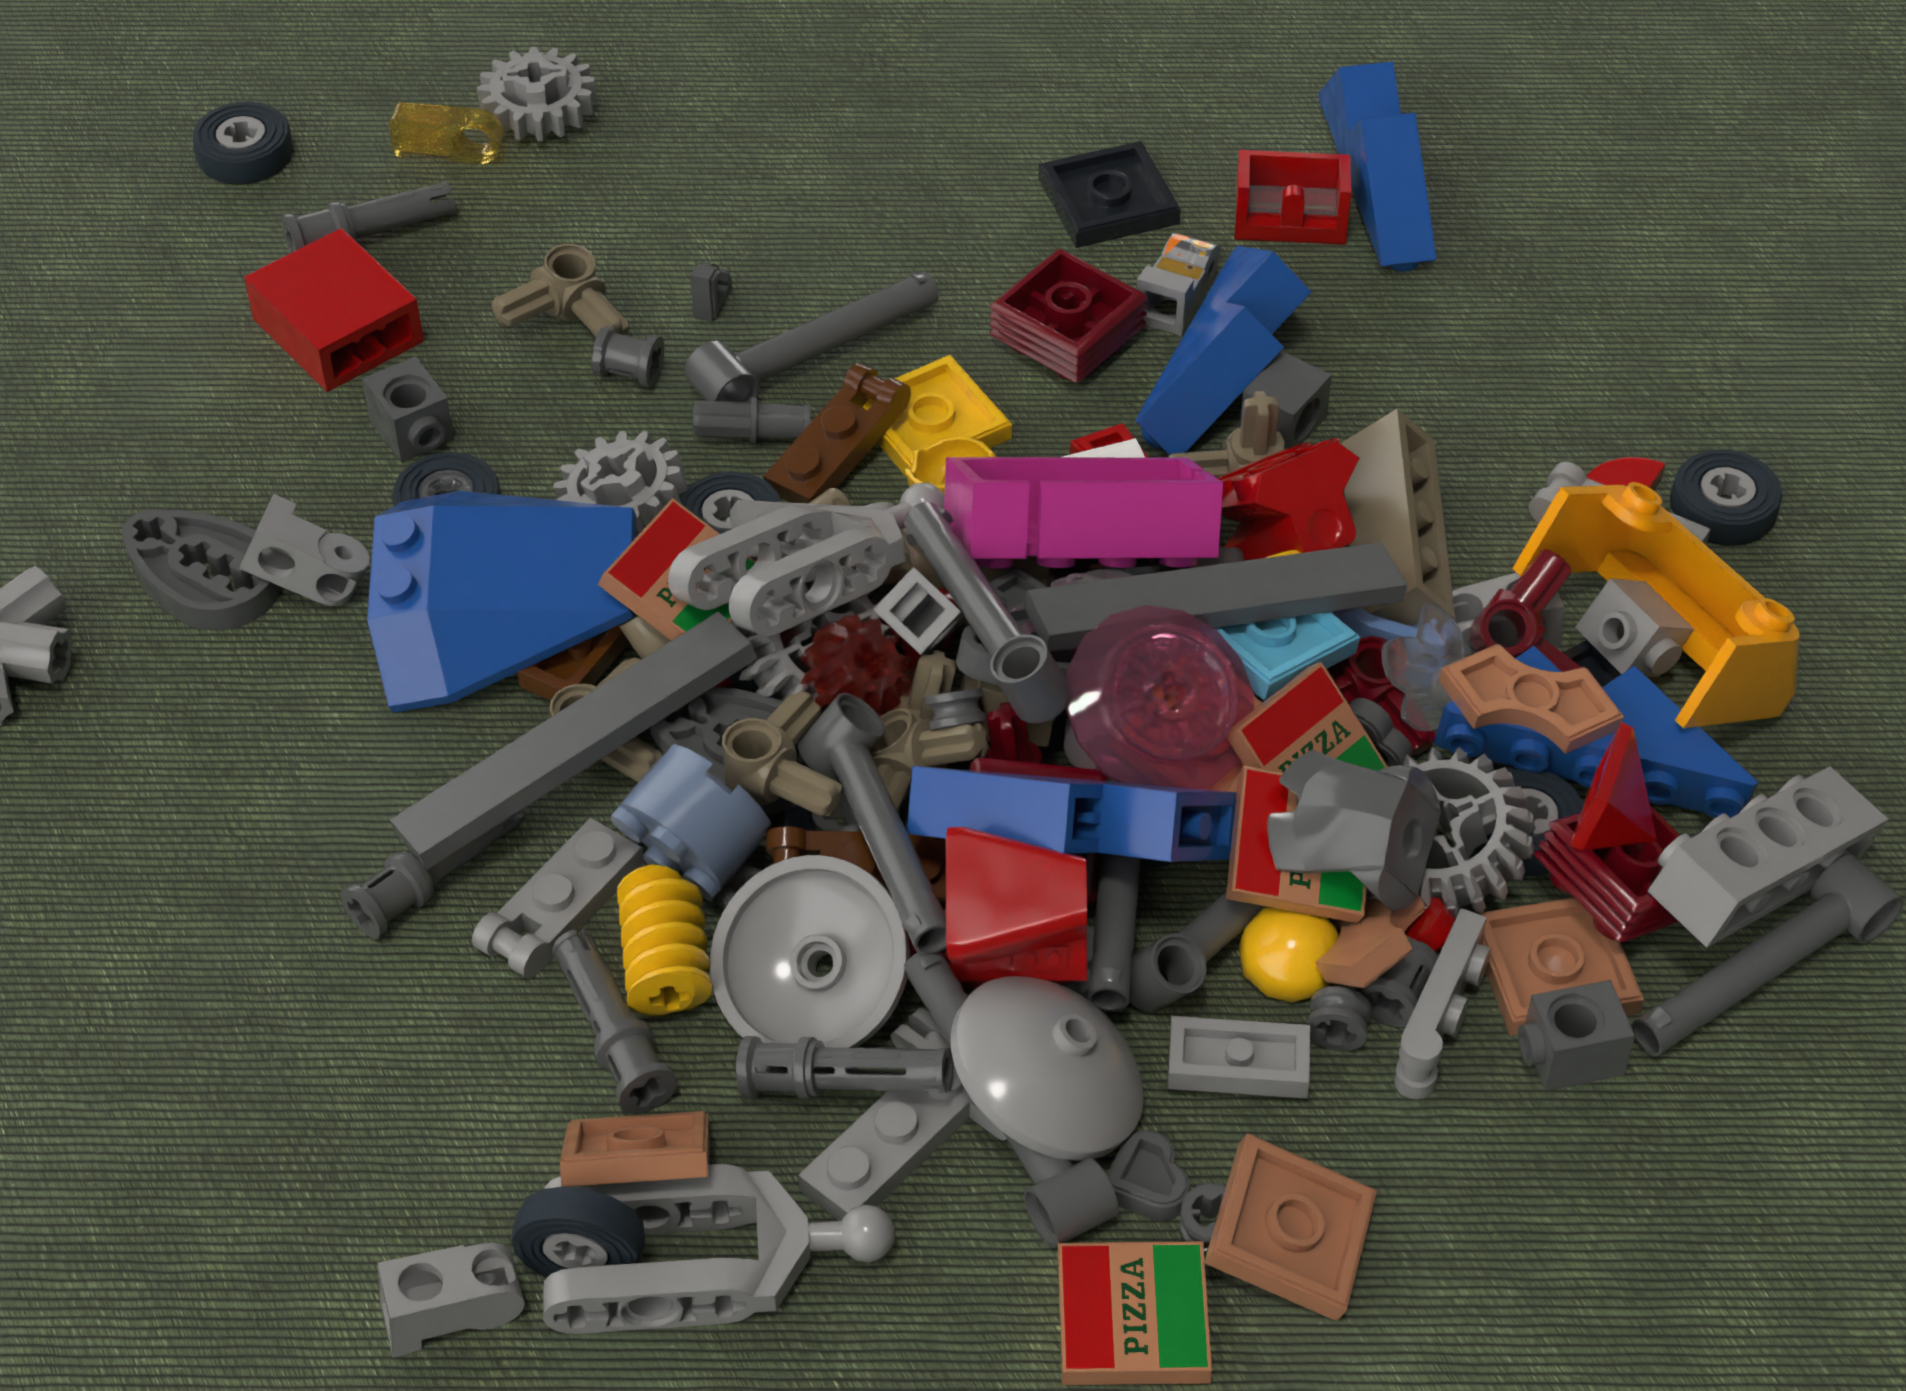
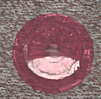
(1133, 732)

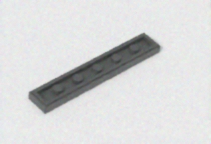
(1224, 592)
(572, 740)

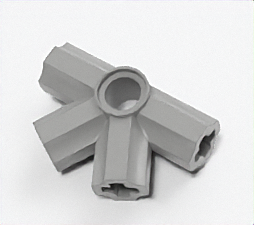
(26, 644)

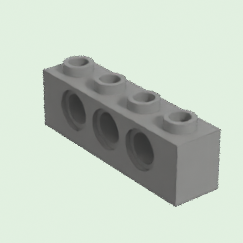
(1763, 854)

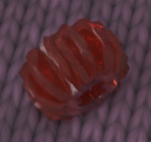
(857, 661)

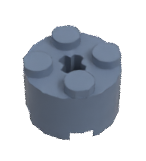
(692, 820)

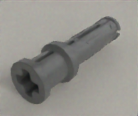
(369, 216)
(408, 882)
(621, 1041)
(810, 1076)

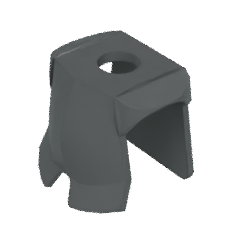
(1357, 823)

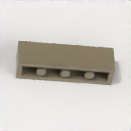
(1399, 503)

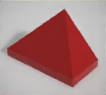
(1617, 799)

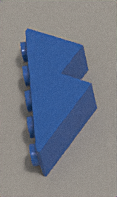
(1384, 162)
(1221, 348)
(1676, 763)
(1075, 813)

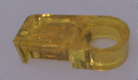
(440, 131)

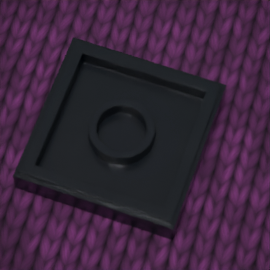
(1109, 194)

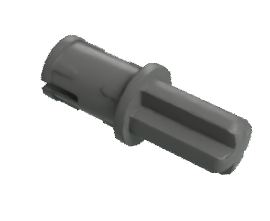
(750, 419)

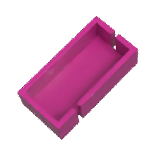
(1083, 510)

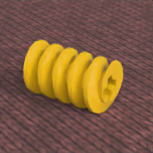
(663, 941)

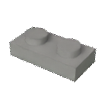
(1239, 1057)

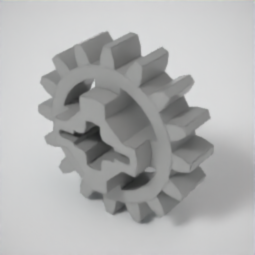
(538, 93)
(625, 475)

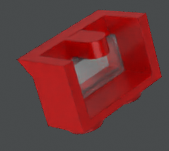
(1292, 197)

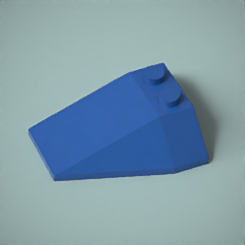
(486, 588)

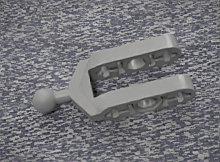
(827, 539)
(711, 1288)

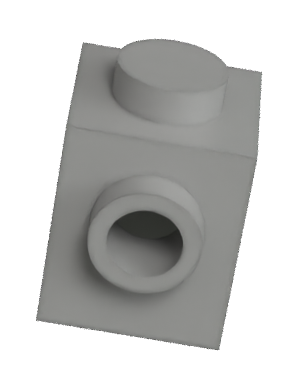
(1635, 627)

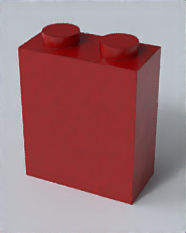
(334, 309)

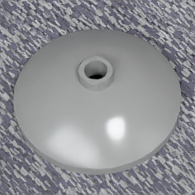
(779, 931)
(1047, 1067)

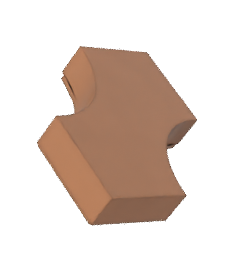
(1559, 705)
(1370, 946)

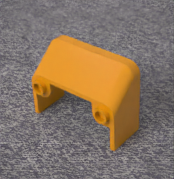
(1737, 633)

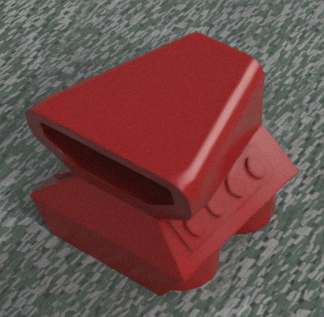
(1291, 500)
(1014, 909)

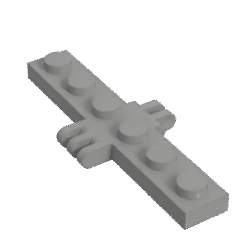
(898, 1128)

